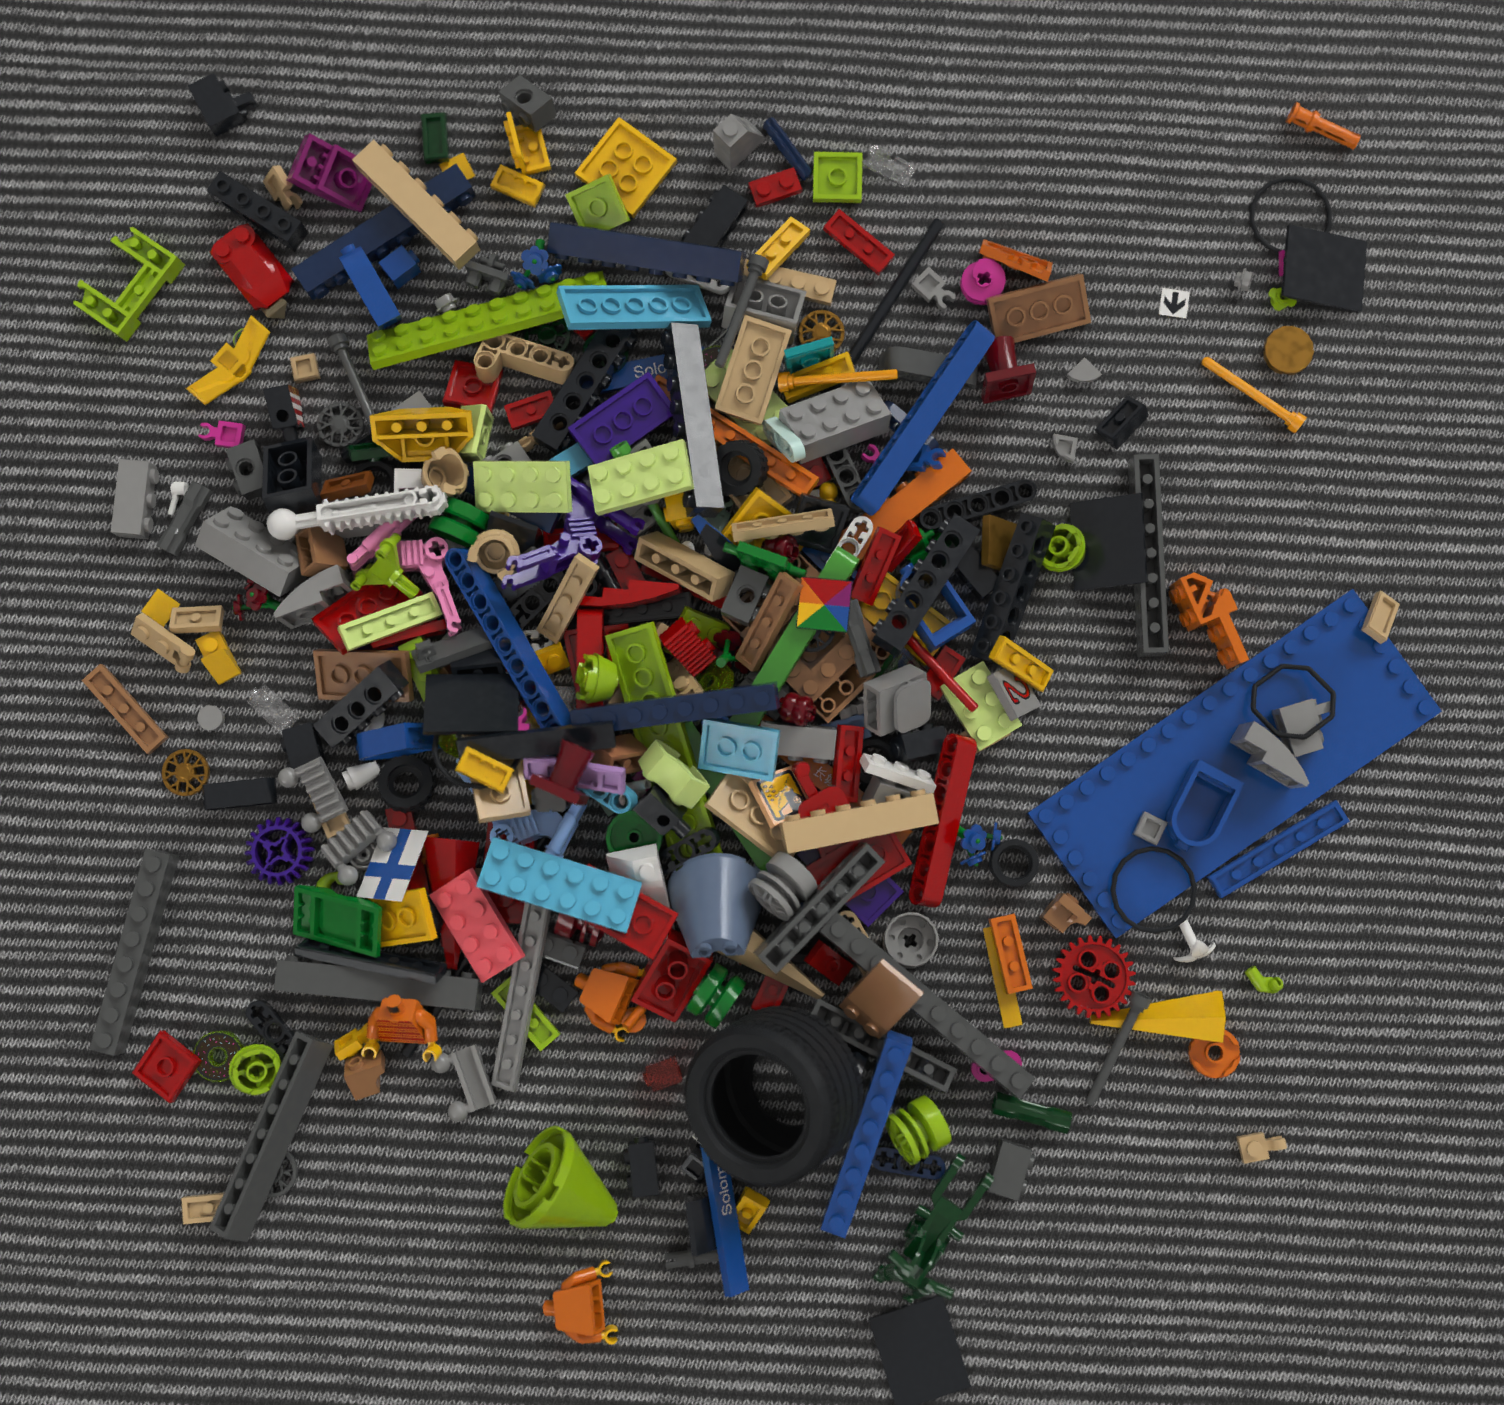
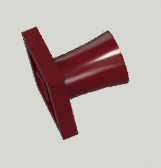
(1005, 377)
(566, 773)

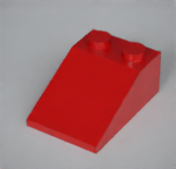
(670, 978)

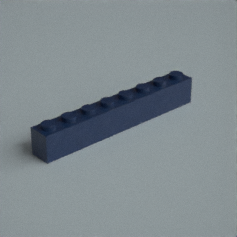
(378, 235)
(646, 252)
(682, 707)

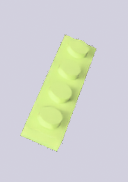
(389, 621)

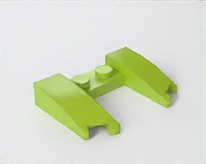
(157, 268)

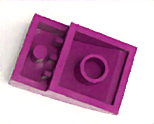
(329, 173)

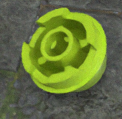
(1065, 549)
(596, 678)
(254, 1069)

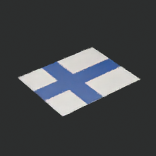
(392, 870)

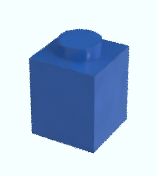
(400, 266)

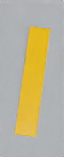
(1007, 1002)

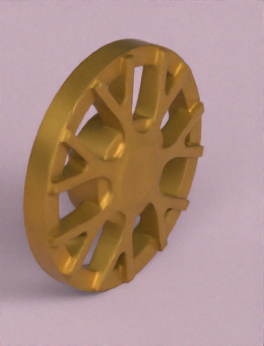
(821, 330)
(185, 772)

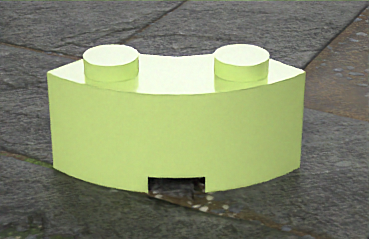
(681, 783)

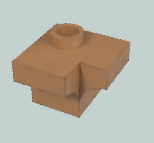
(1063, 912)
(364, 1073)

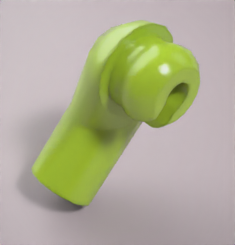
(1264, 984)

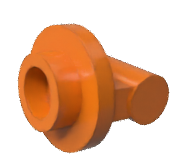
(634, 1019)

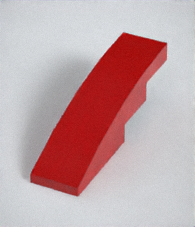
(637, 594)

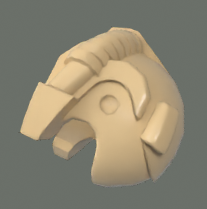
(446, 471)
(492, 551)

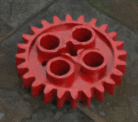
(1084, 997)

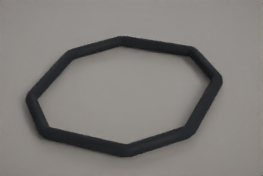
(1289, 735)

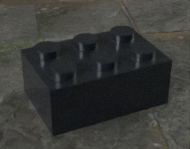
(292, 476)

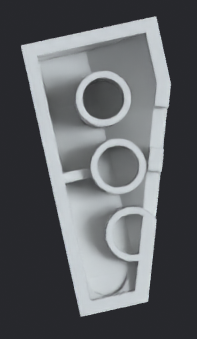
(643, 866)

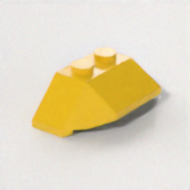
(416, 432)

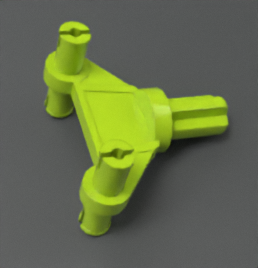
(386, 570)

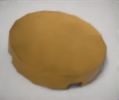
(1288, 350)

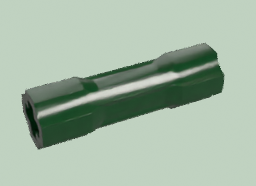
(1045, 1116)

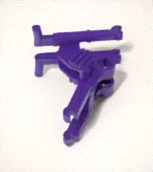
(577, 537)

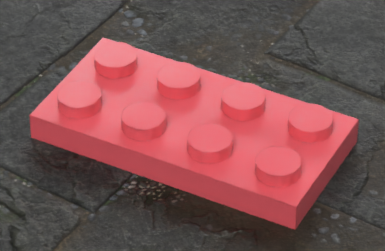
(477, 925)

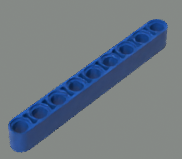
(922, 418)
(489, 610)

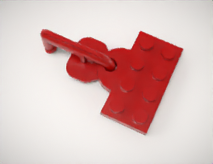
(885, 845)

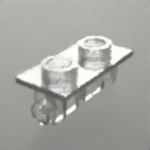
(897, 171)
(272, 708)

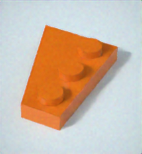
(1017, 260)

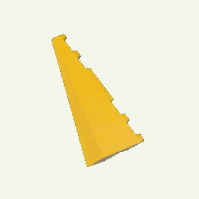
(1188, 1017)

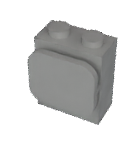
(897, 701)

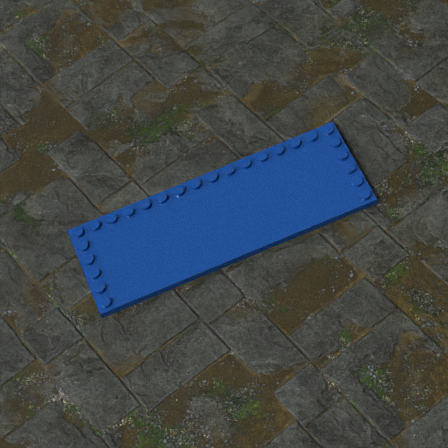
(1095, 815)

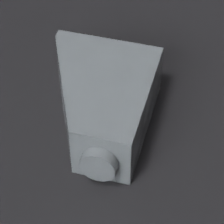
(735, 140)

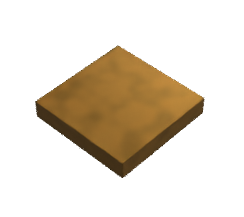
(995, 540)

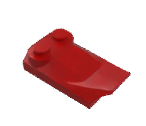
(251, 267)

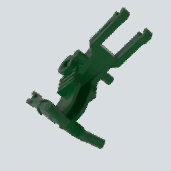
(930, 1238)

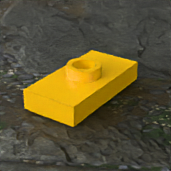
(517, 185)
(484, 769)

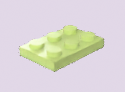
(989, 720)

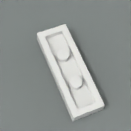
(897, 772)

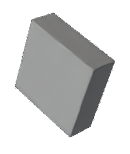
(1150, 828)

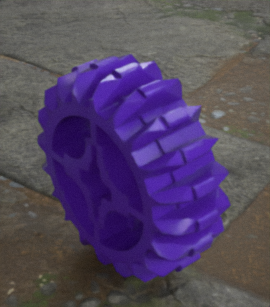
(273, 859)

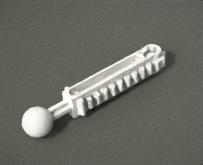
(360, 512)

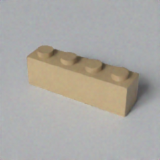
(684, 565)

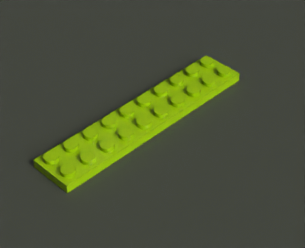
(471, 324)
(645, 675)

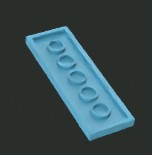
(632, 306)
(559, 885)

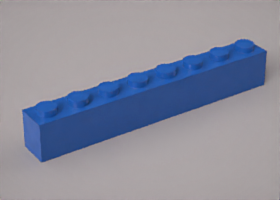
(867, 1134)

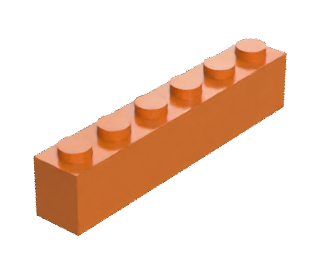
(913, 498)

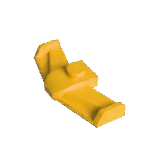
(232, 363)

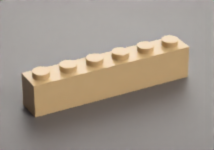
(416, 204)
(858, 822)

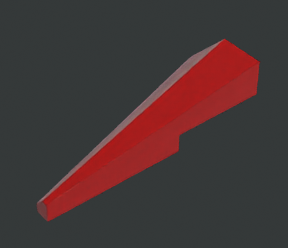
(445, 862)

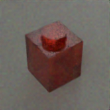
(663, 1073)

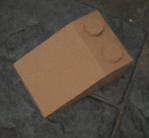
(880, 999)

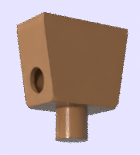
(319, 551)

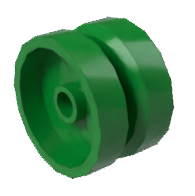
(460, 522)
(623, 825)
(713, 993)

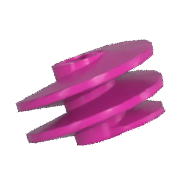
(986, 270)

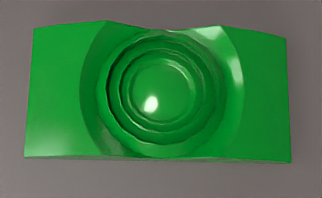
(337, 919)

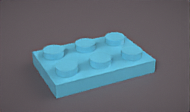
(739, 749)

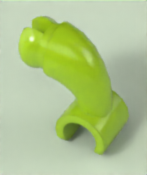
(327, 880)

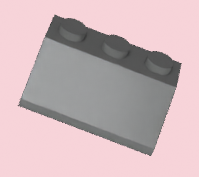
(769, 303)

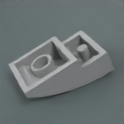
(313, 596)
(1269, 755)

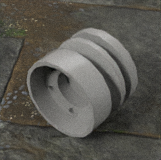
(782, 885)
(911, 925)

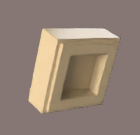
(305, 368)

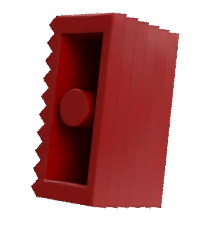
(688, 646)

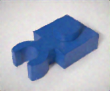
(926, 457)

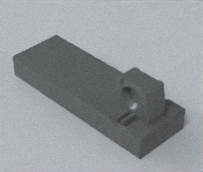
(437, 654)

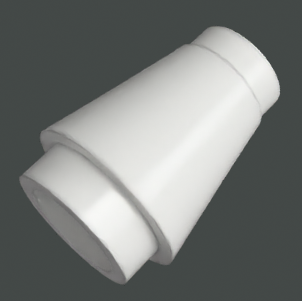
(360, 775)

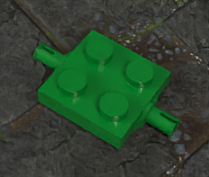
(763, 560)

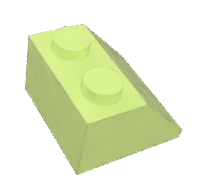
(482, 425)

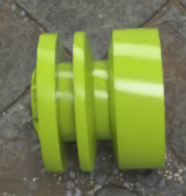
(918, 1129)

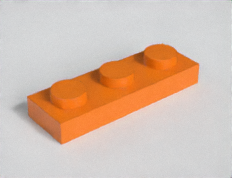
(1010, 953)

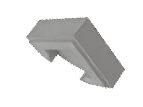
(1084, 372)
(1065, 447)

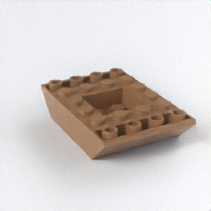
(824, 675)

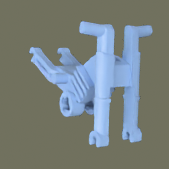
(538, 826)

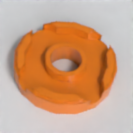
(1219, 1067)

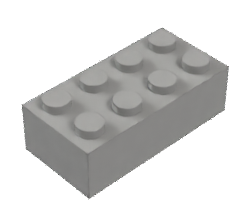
(837, 419)
(251, 550)

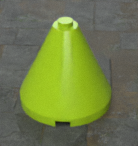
(557, 1187)

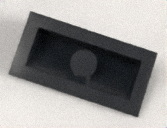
(1122, 421)

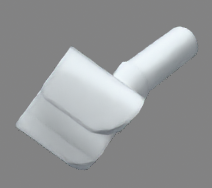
(177, 489)

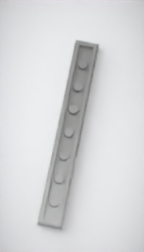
(521, 998)

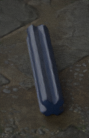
(787, 148)

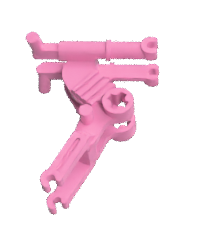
(414, 557)

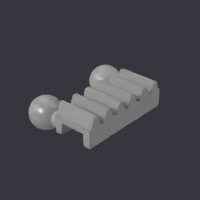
(321, 788)
(352, 841)
(472, 1079)

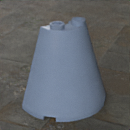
(714, 903)

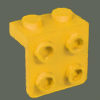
(526, 148)

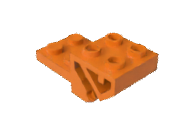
(1196, 611)

